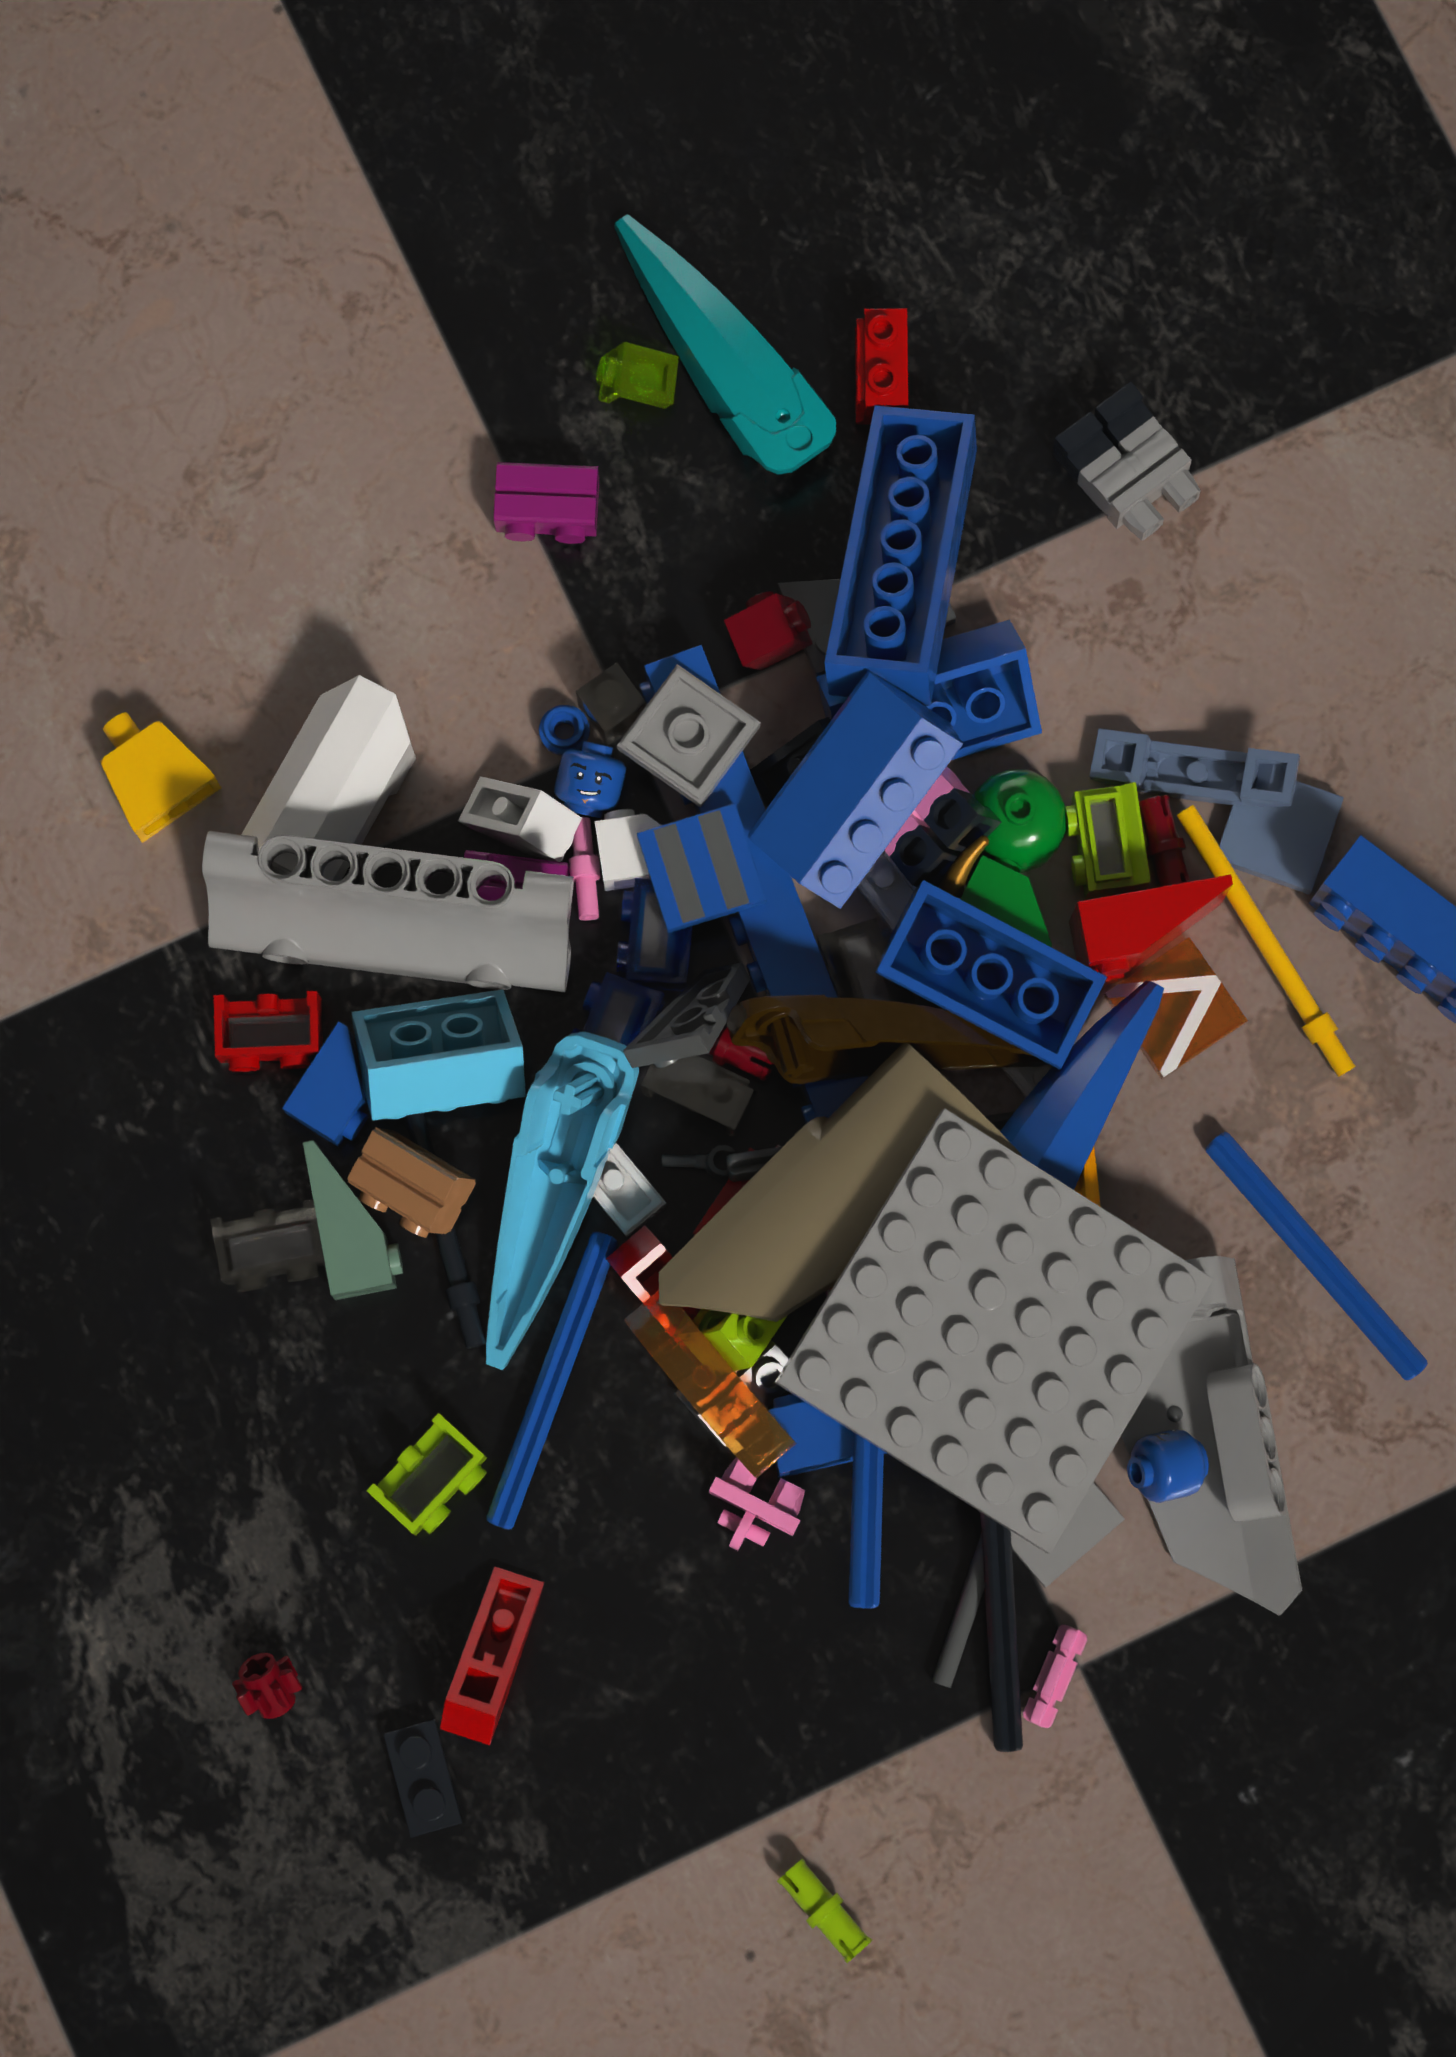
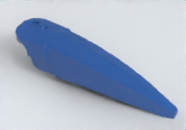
(1070, 1105)

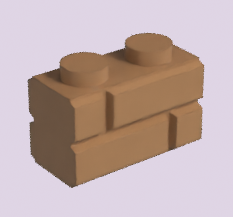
(410, 1182)

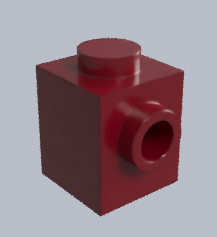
(769, 630)

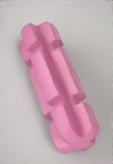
(1055, 1676)

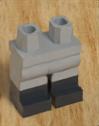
(1127, 462)

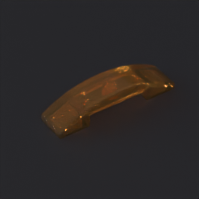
(710, 1384)

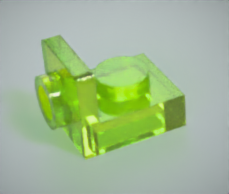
(637, 375)

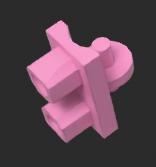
(779, 1511)

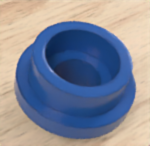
(563, 715)

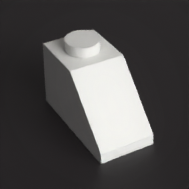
(521, 818)
(620, 848)

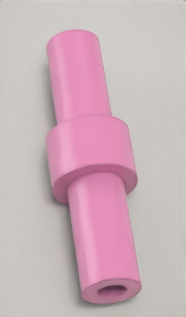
(586, 871)

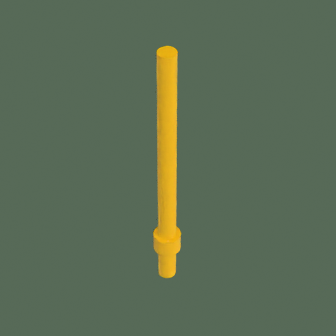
(1318, 1026)

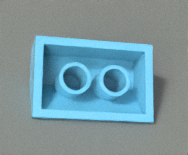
(439, 1054)

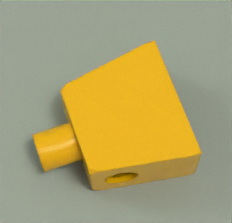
(153, 775)

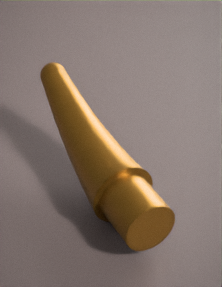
(956, 876)

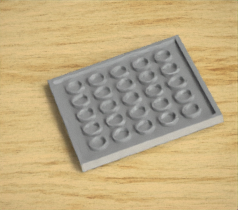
(995, 1331)

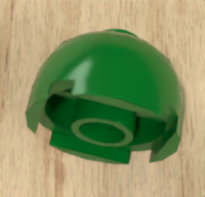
(1030, 817)

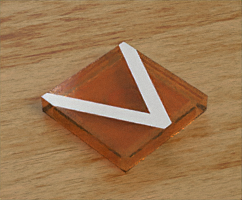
(1192, 1010)

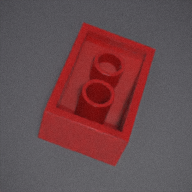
(1128, 928)

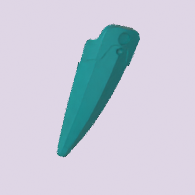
(737, 372)

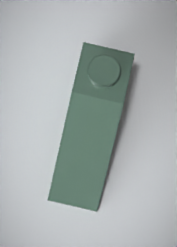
(352, 1242)

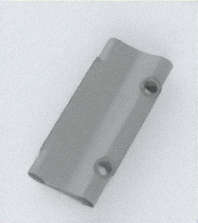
(390, 929)

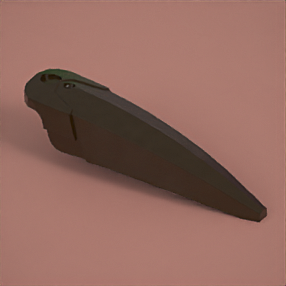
(851, 1037)

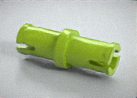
(824, 1910)

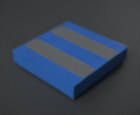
(701, 868)

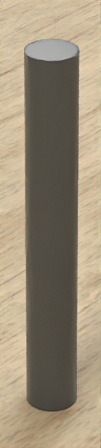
(961, 1621)

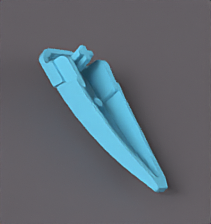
(554, 1169)

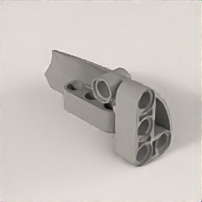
(1239, 1518)

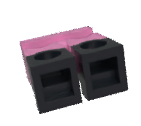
(939, 830)

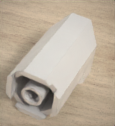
(336, 772)

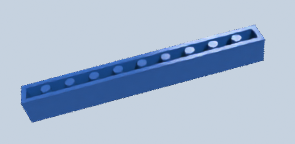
(777, 931)

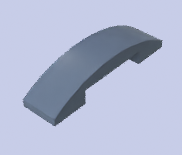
(1195, 772)

